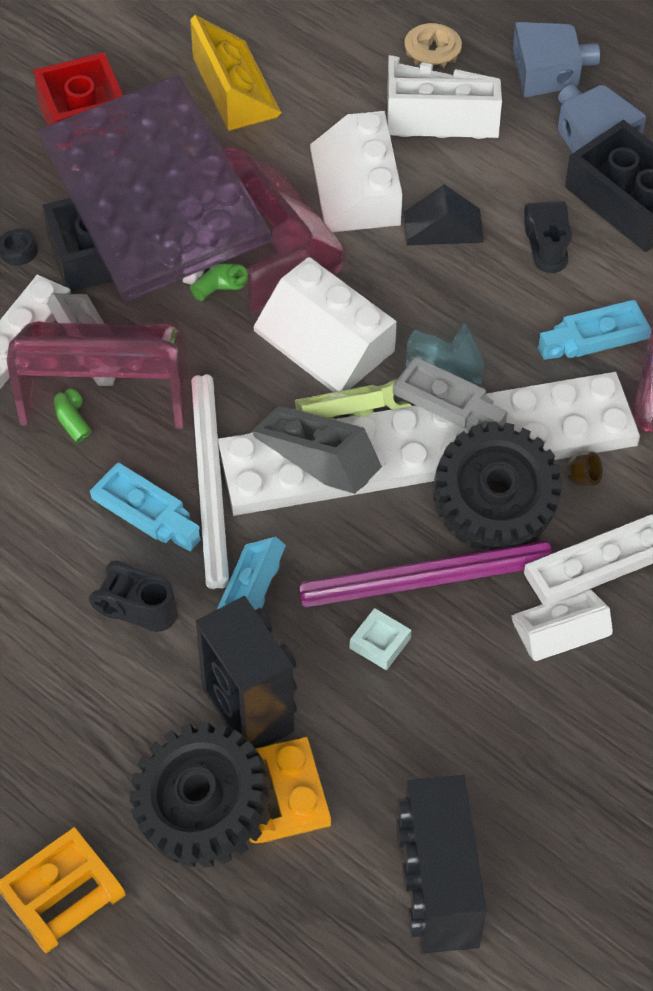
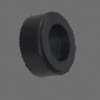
(18, 247)

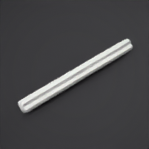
(209, 483)

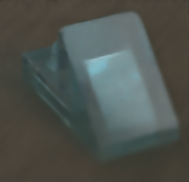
(457, 358)

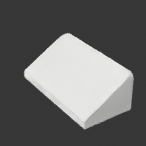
(563, 625)

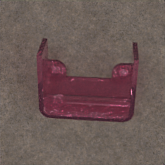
(297, 227)
(96, 352)

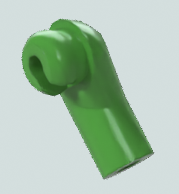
(219, 278)
(67, 414)

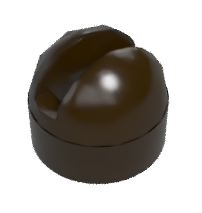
(585, 469)

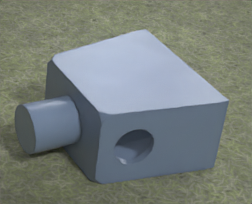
(550, 57)
(592, 113)

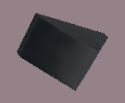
(443, 219)

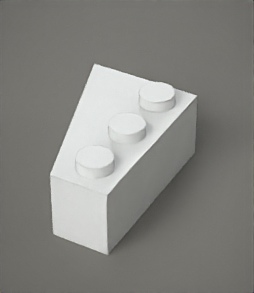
(441, 103)

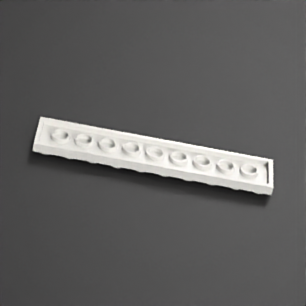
(409, 441)

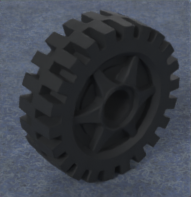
(504, 457)
(224, 817)

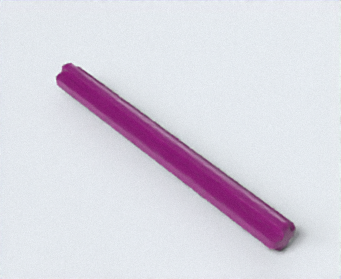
(421, 574)

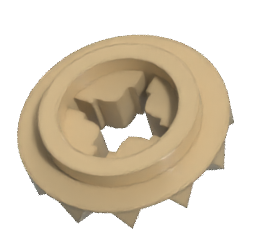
(421, 37)

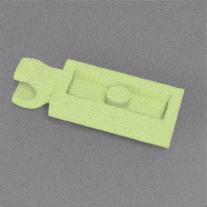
(354, 401)

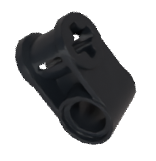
(548, 234)
(128, 597)

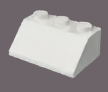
(357, 174)
(326, 326)

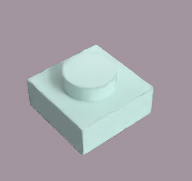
(380, 639)

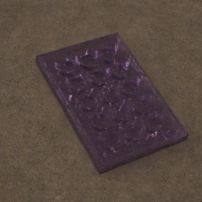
(153, 187)

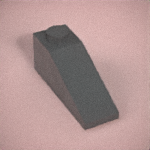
(322, 447)

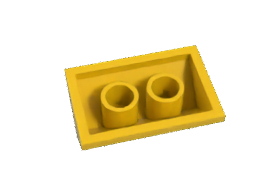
(231, 76)

